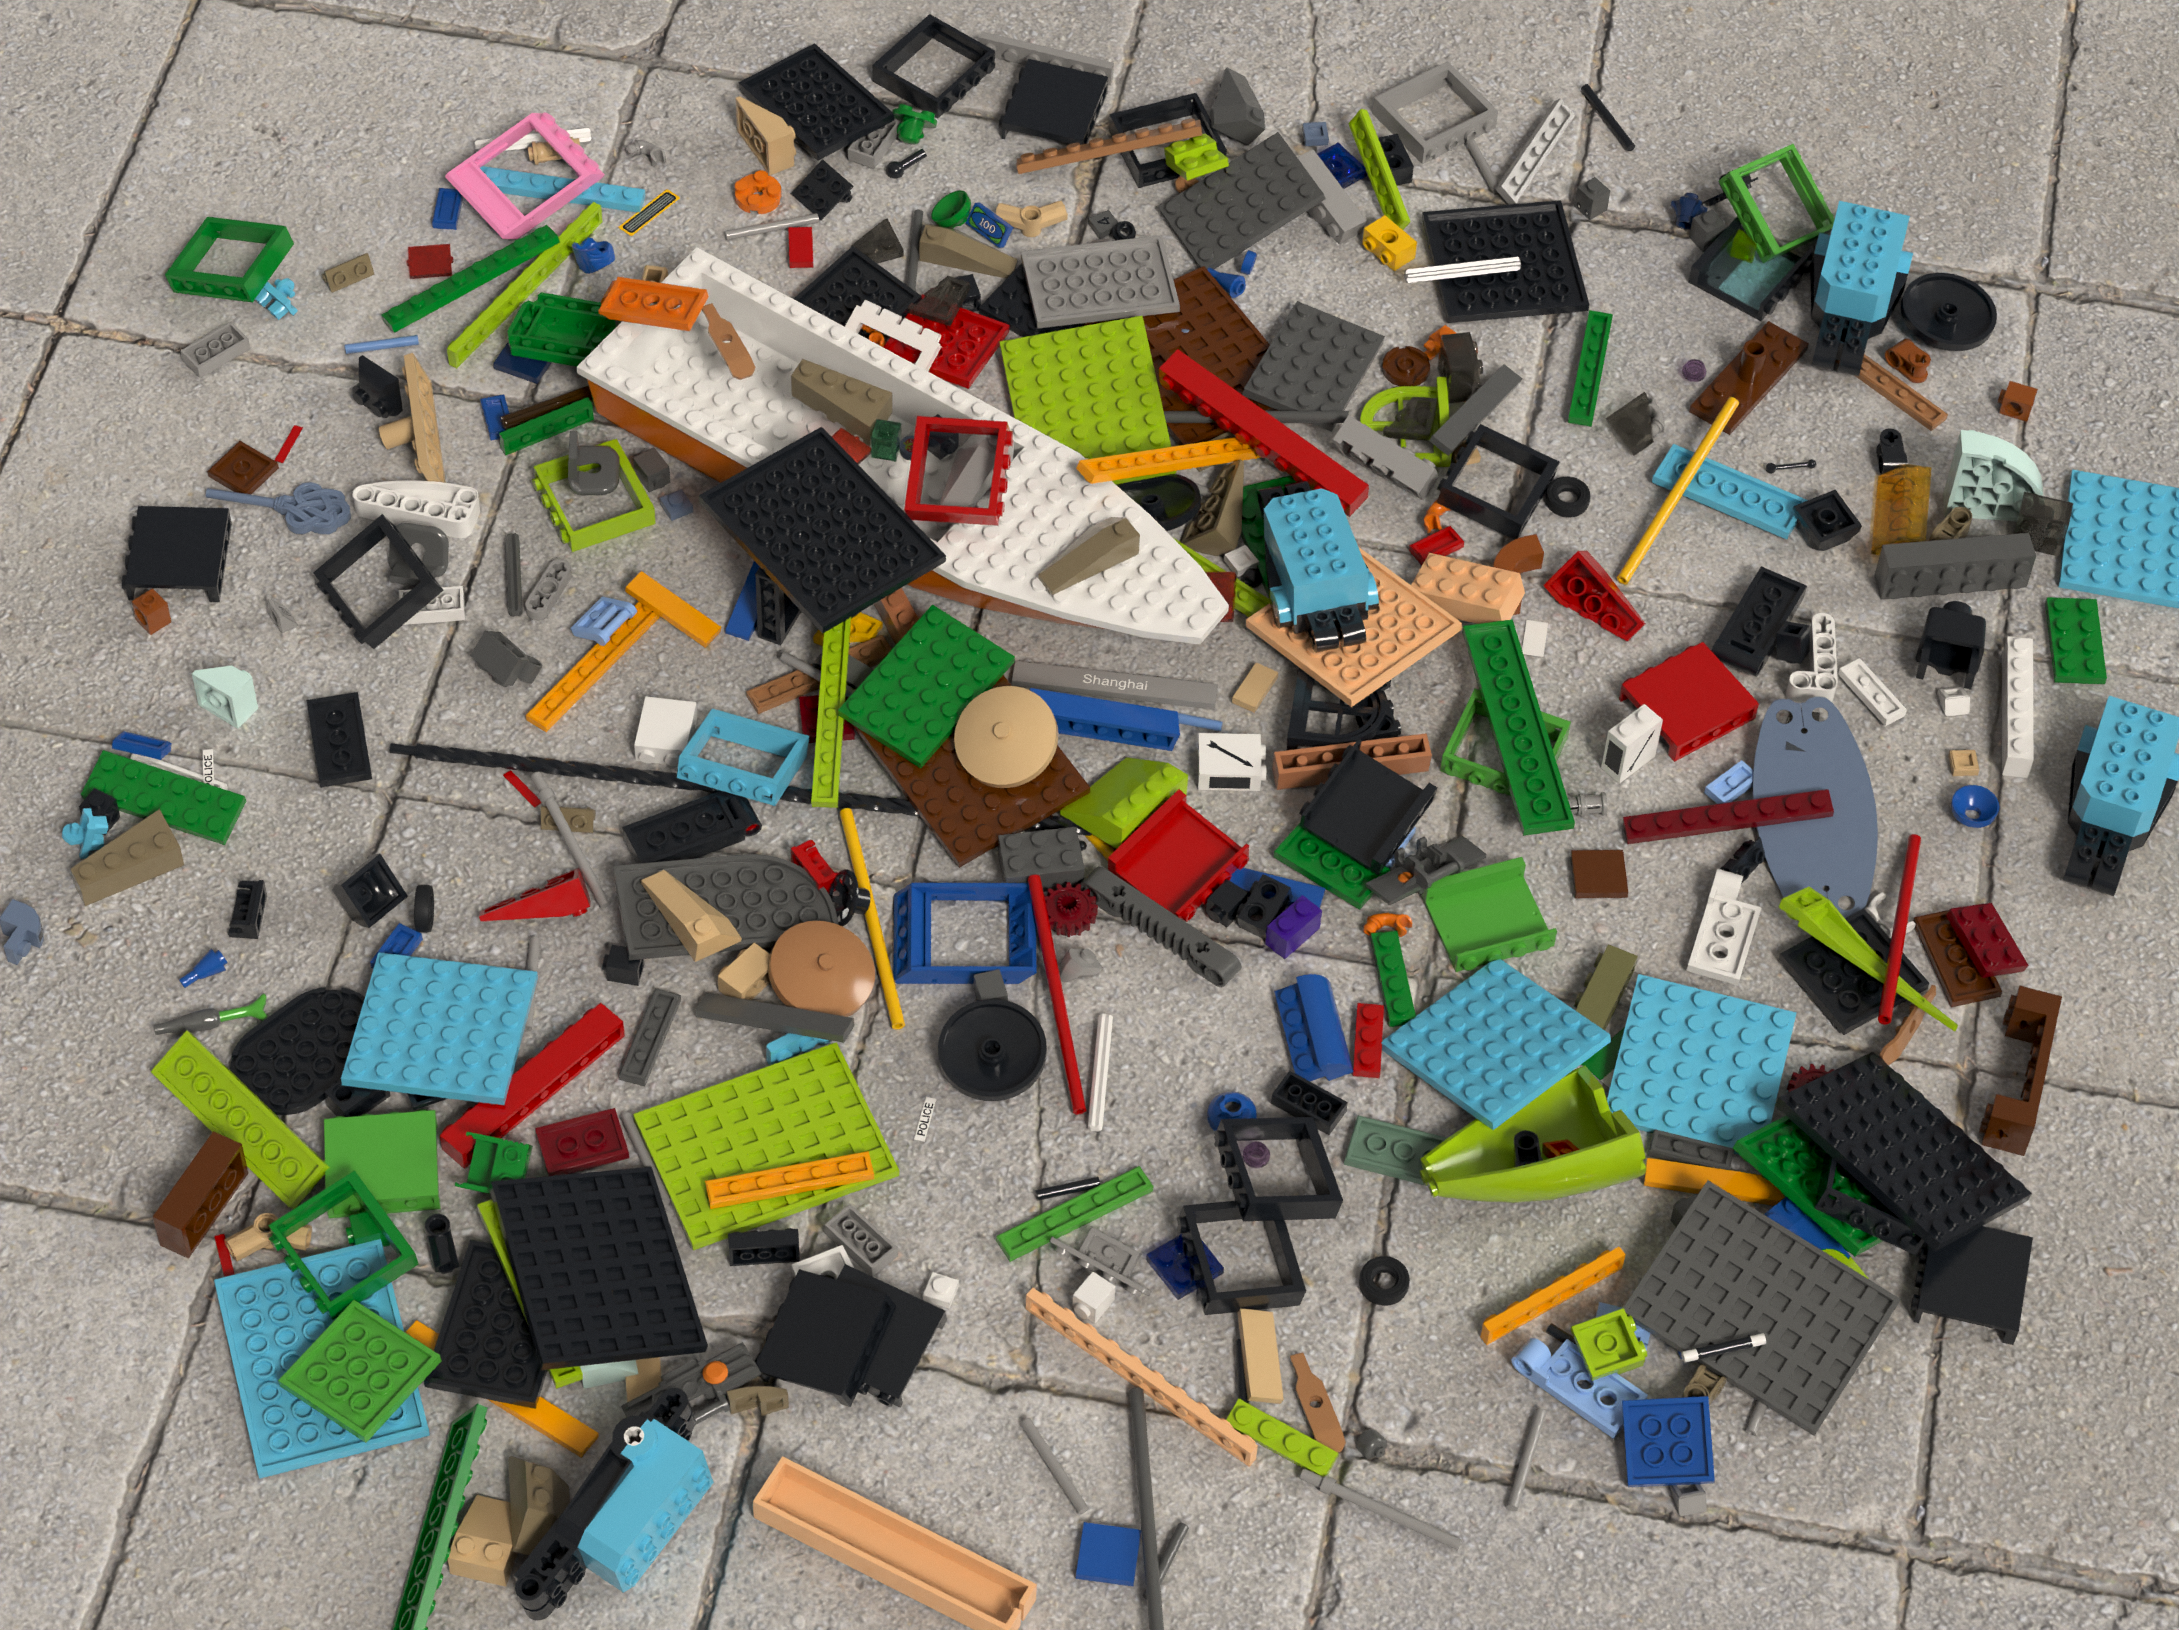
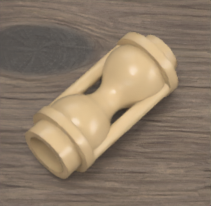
(543, 152)

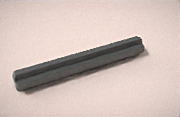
(514, 575)

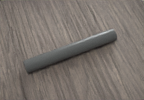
(1171, 1551)

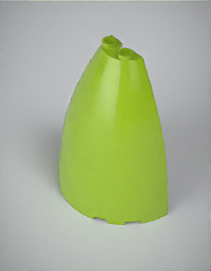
(1480, 1161)

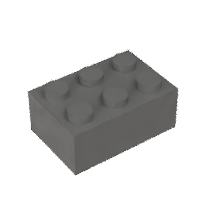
(1047, 853)

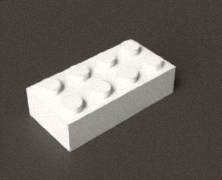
(443, 608)

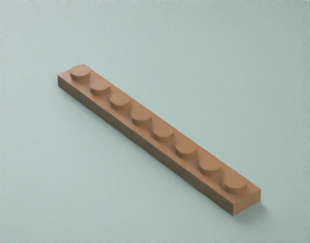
(1118, 143)

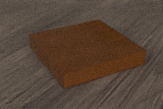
(243, 469)
(1599, 874)

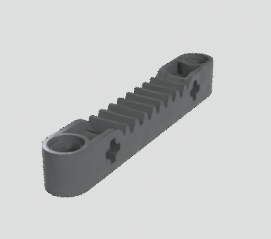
(1213, 962)

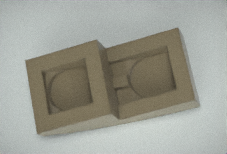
(765, 1397)

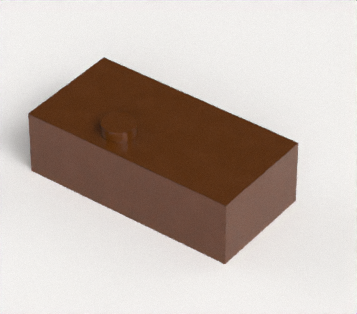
(200, 1194)

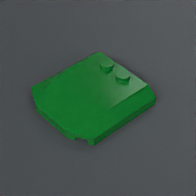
(558, 329)

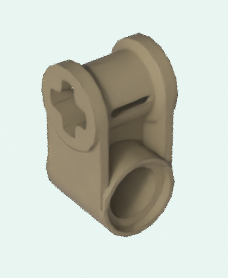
(1954, 526)
(1705, 1384)

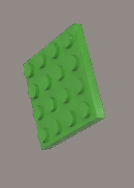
(359, 1371)

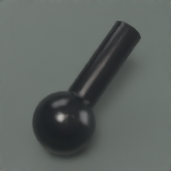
(896, 169)
(1252, 578)

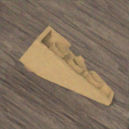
(693, 920)

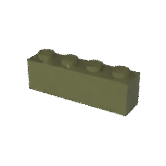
(1606, 985)

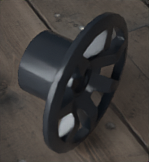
(850, 898)

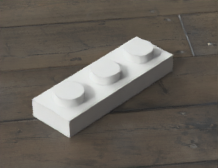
(1872, 692)

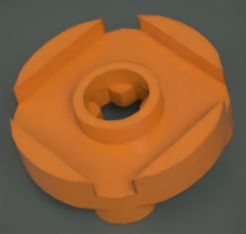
(754, 183)

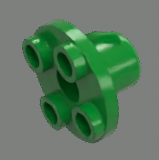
(912, 124)

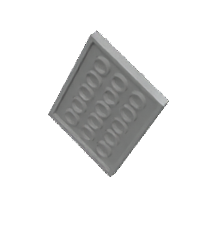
(1099, 281)

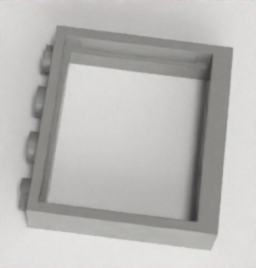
(1445, 74)

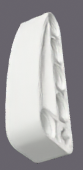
(427, 503)

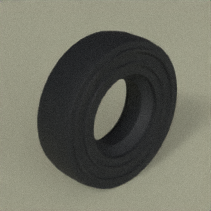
(1568, 484)
(424, 908)
(1388, 1265)

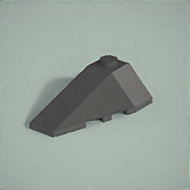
(1237, 109)

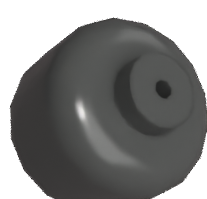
(1371, 1444)

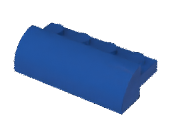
(1313, 1029)

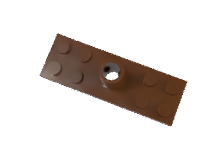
(1750, 375)

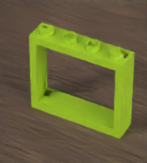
(605, 530)

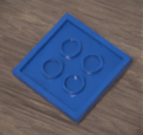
(1668, 1441)

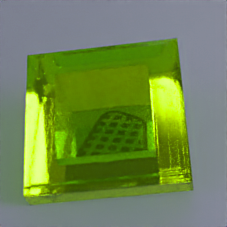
(1743, 247)

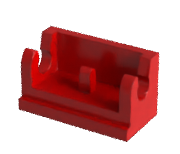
(813, 864)

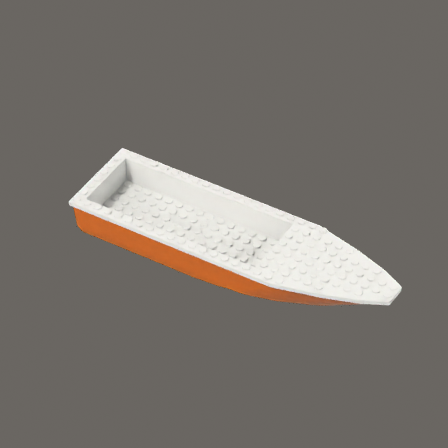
(685, 402)

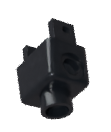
(1952, 642)

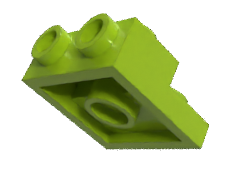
(1195, 157)
(1609, 1344)

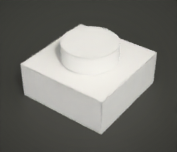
(1241, 560)
(940, 1290)

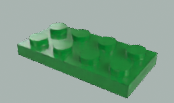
(2075, 640)
(1326, 866)

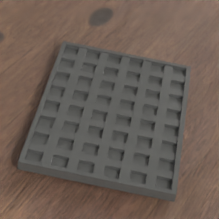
(1745, 1275)

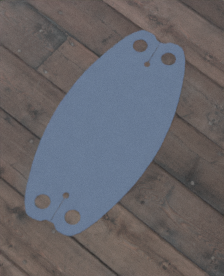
(1823, 850)

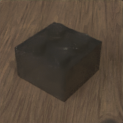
(1460, 366)
(2045, 521)

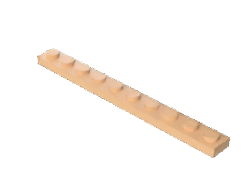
(1133, 1371)

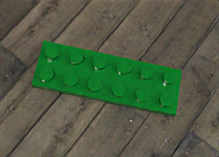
(182, 800)

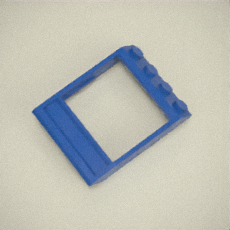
(913, 932)

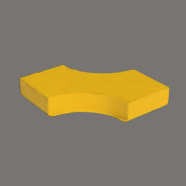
(862, 629)

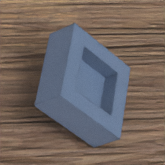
(1315, 134)
(676, 505)

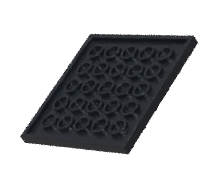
(1532, 231)

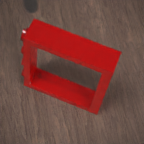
(958, 514)

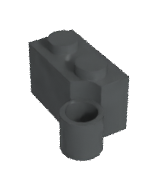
(504, 660)

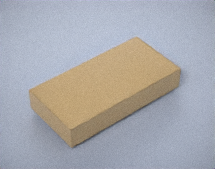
(1255, 687)

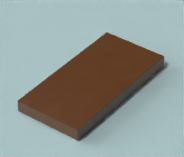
(1952, 963)

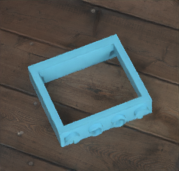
(750, 734)

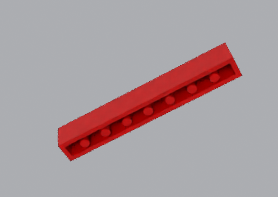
(536, 1082)

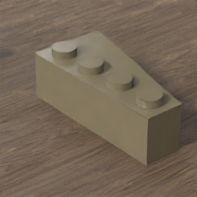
(841, 398)

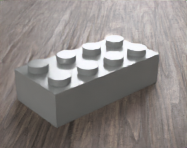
(872, 147)
(215, 349)
(861, 1240)

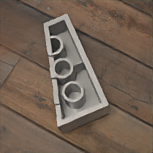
(1337, 212)
(1385, 458)

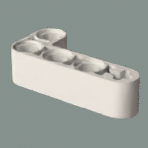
(1822, 677)

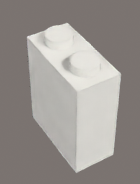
(664, 730)

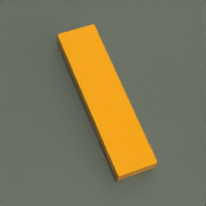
(673, 609)

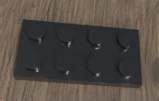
(339, 739)

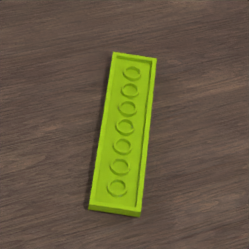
(237, 1113)

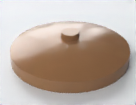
(821, 969)

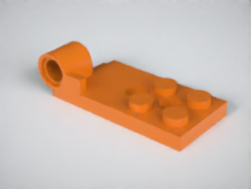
(631, 300)

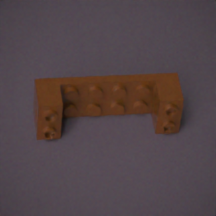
(2011, 1121)

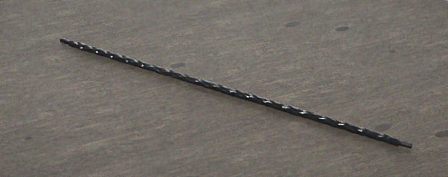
(661, 778)

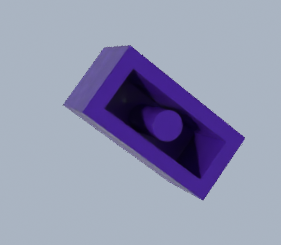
(1293, 927)

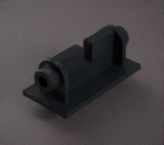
(1748, 858)

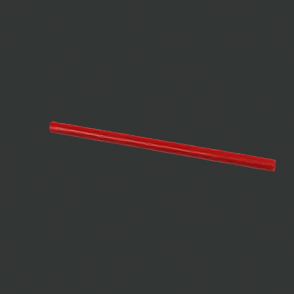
(1899, 929)
(1056, 995)

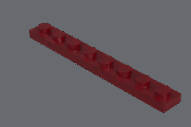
(1728, 816)

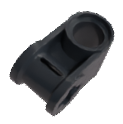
(1890, 451)
(1526, 1148)

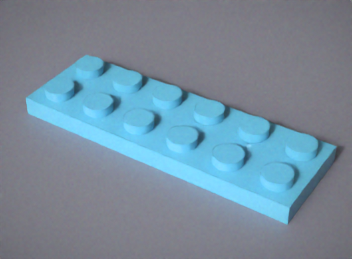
(1732, 492)

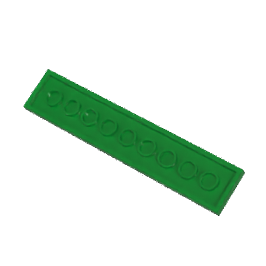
(1518, 728)
(440, 1520)

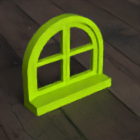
(1402, 393)

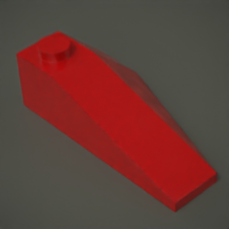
(1592, 593)
(558, 898)

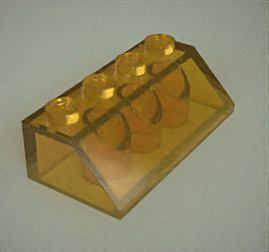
(1901, 506)

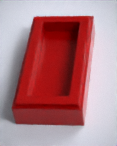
(800, 247)
(1440, 543)

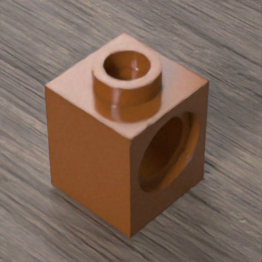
(2017, 400)
(151, 611)

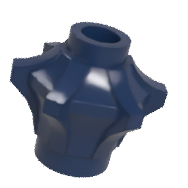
(1687, 208)

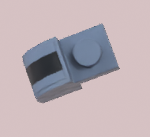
(23, 928)

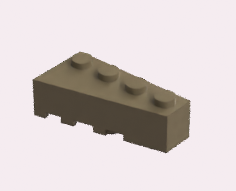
(128, 860)

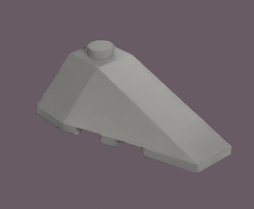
(971, 471)

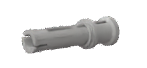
(1588, 804)

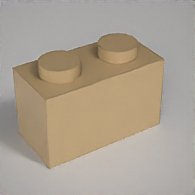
(746, 974)

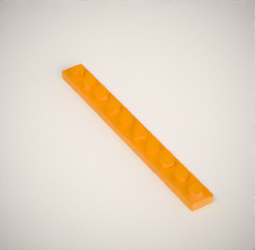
(1164, 460)

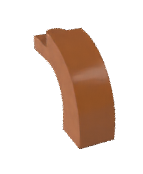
(1520, 556)

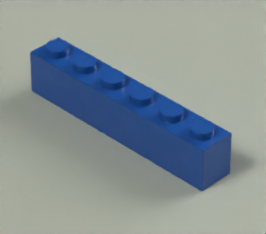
(1113, 720)

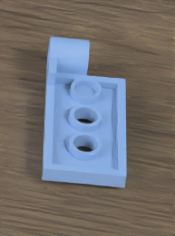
(1559, 1378)

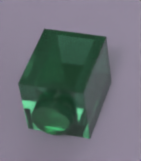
(886, 440)

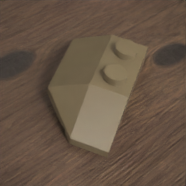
(535, 1502)

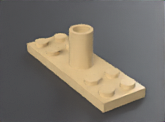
(421, 426)

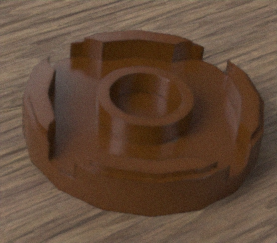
(1406, 366)

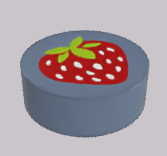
(906, 447)

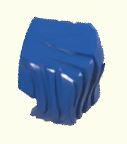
(593, 255)

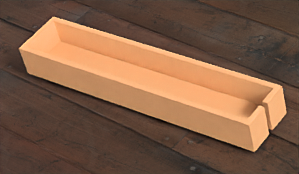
(893, 1549)

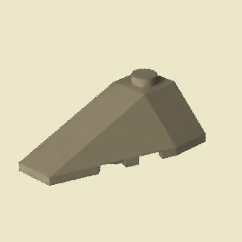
(960, 251)

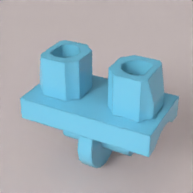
(281, 304)
(86, 833)

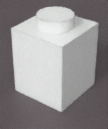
(1093, 1297)

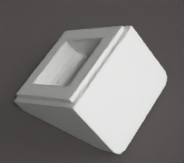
(1954, 701)

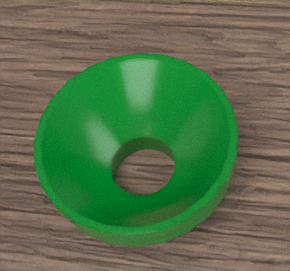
(952, 209)

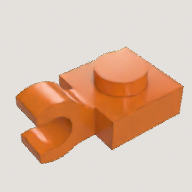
(1434, 341)

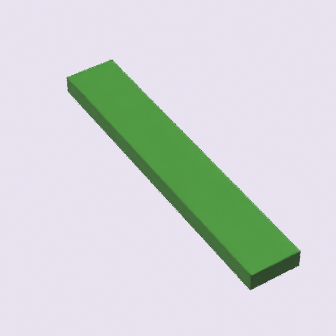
(1074, 1213)

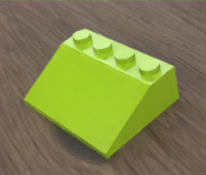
(1125, 798)

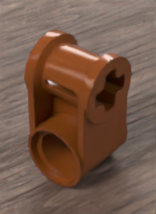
(1908, 358)

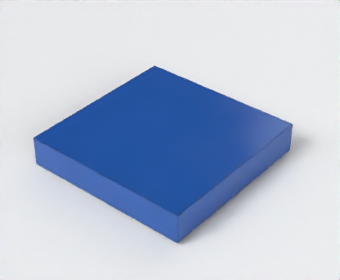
(1108, 1554)

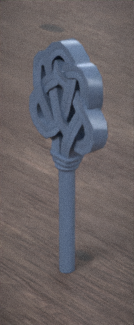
(306, 511)

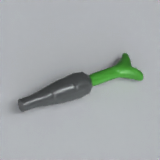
(211, 1018)

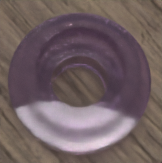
(1694, 370)
(1256, 1148)

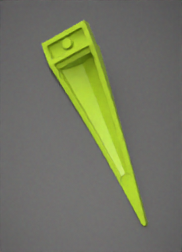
(1825, 923)

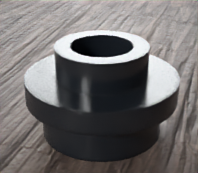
(1126, 227)

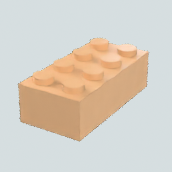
(1470, 589)

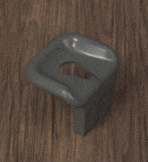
(592, 483)
(435, 556)

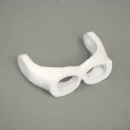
(1871, 909)

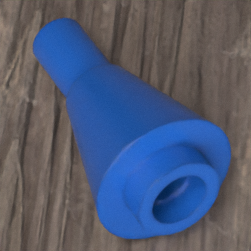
(1231, 283)
(209, 965)

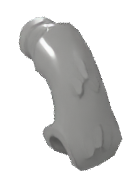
(644, 147)
(1657, 417)

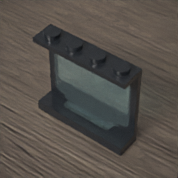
(1745, 285)

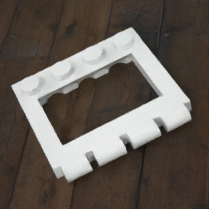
(906, 332)

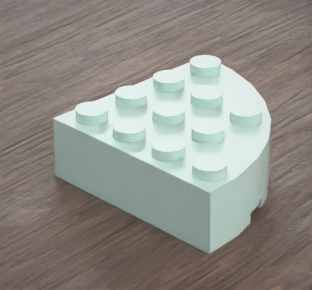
(1989, 477)

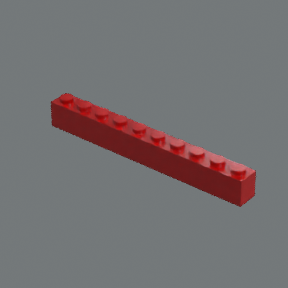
(1260, 430)

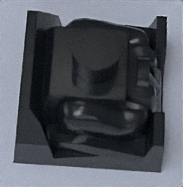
(369, 891)

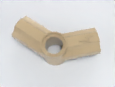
(1032, 218)
(254, 1238)

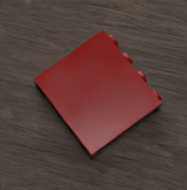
(1693, 698)
(1177, 858)

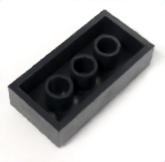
(1306, 1099)
(764, 1247)

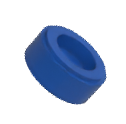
(1248, 262)

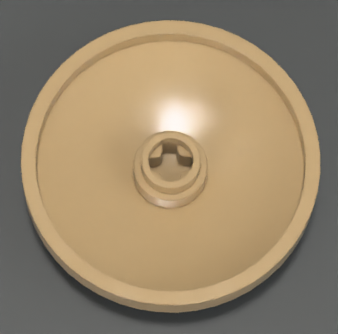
(1006, 737)

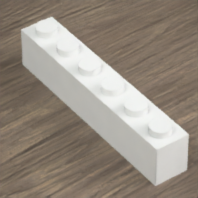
(2017, 707)

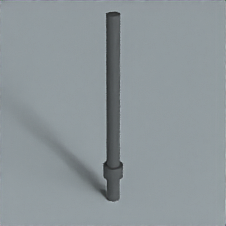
(914, 249)

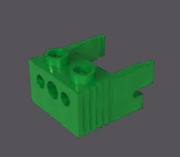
(495, 1161)

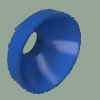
(1977, 799)
(1217, 1108)

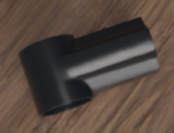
(441, 1244)

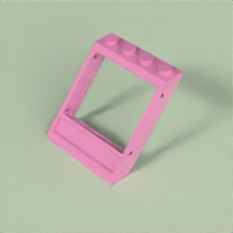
(494, 205)

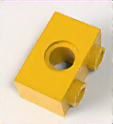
(1389, 243)

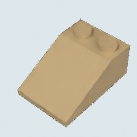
(766, 136)
(484, 1543)

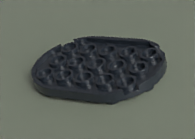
(299, 1049)

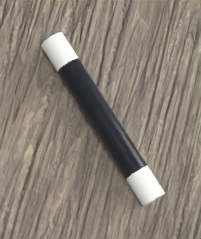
(1724, 1347)

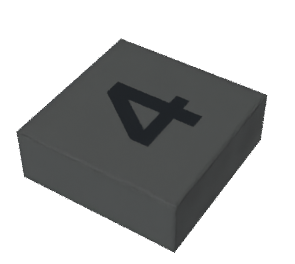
(1102, 223)

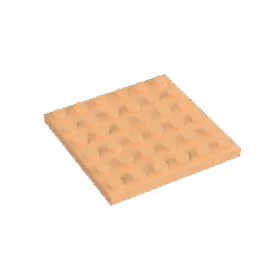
(1397, 636)

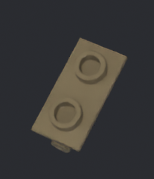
(348, 272)
(577, 818)

